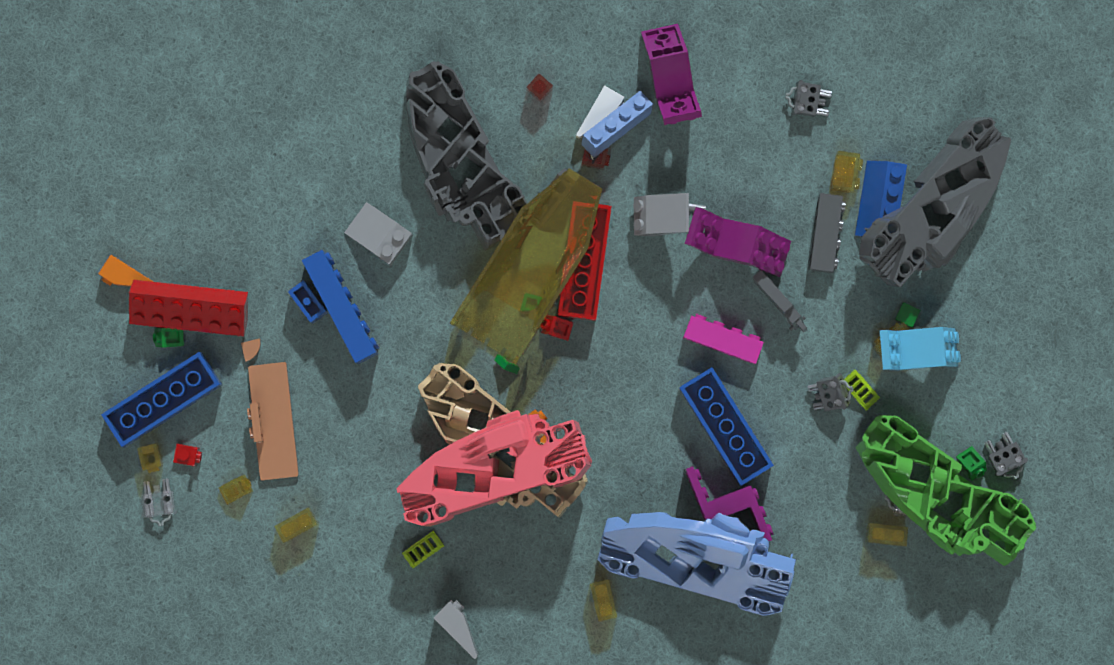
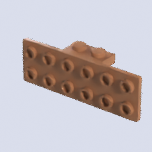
(272, 421)

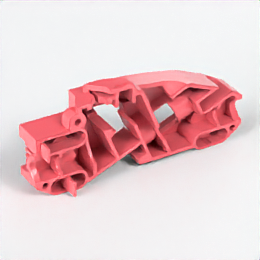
(471, 455)

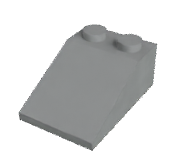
(661, 214)
(378, 233)
(456, 624)

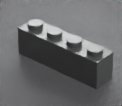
(826, 233)

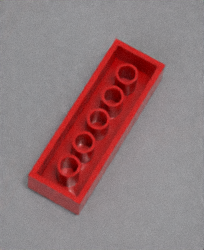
(582, 291)
(188, 308)

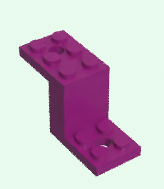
(671, 74)
(738, 242)
(729, 503)

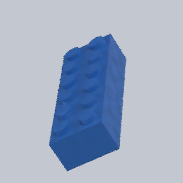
(340, 307)
(161, 399)
(726, 426)

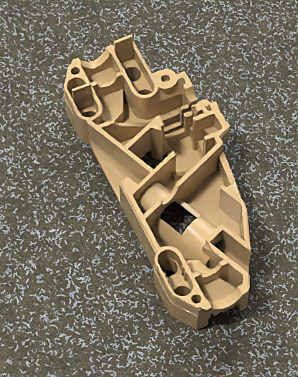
(450, 409)

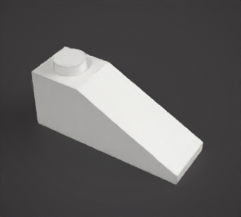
(604, 105)

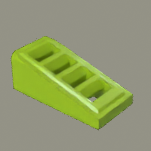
(850, 377)
(410, 560)

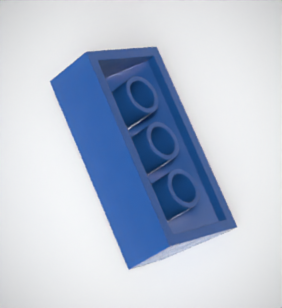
(880, 192)

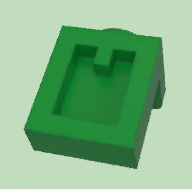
(168, 337)
(972, 463)

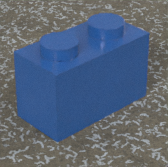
(307, 302)

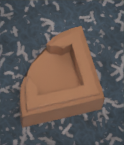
(251, 348)

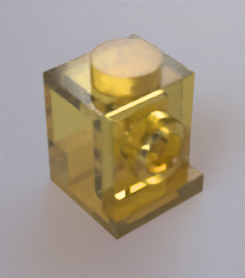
(145, 452)

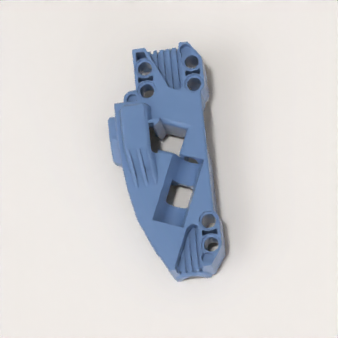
(745, 571)

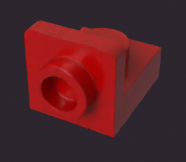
(557, 327)
(187, 455)

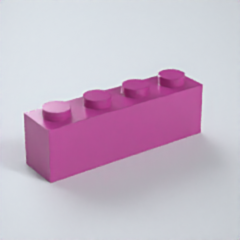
(722, 339)

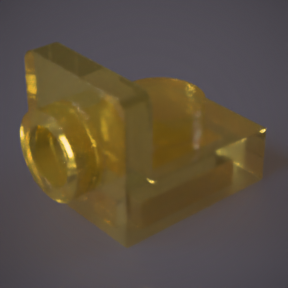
(235, 489)

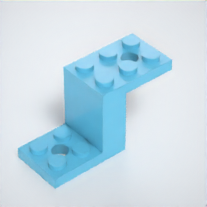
(919, 348)

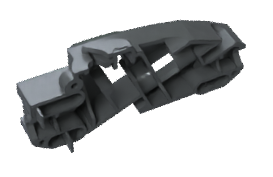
(428, 106)
(905, 237)

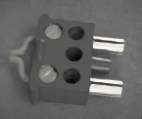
(801, 101)
(832, 393)
(1009, 463)

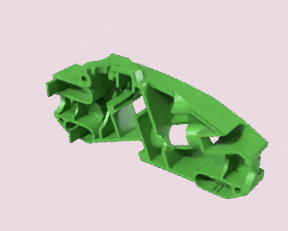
(985, 514)

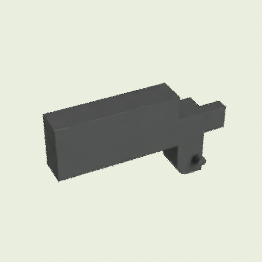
(779, 301)

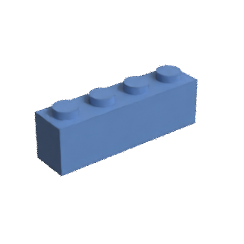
(617, 124)

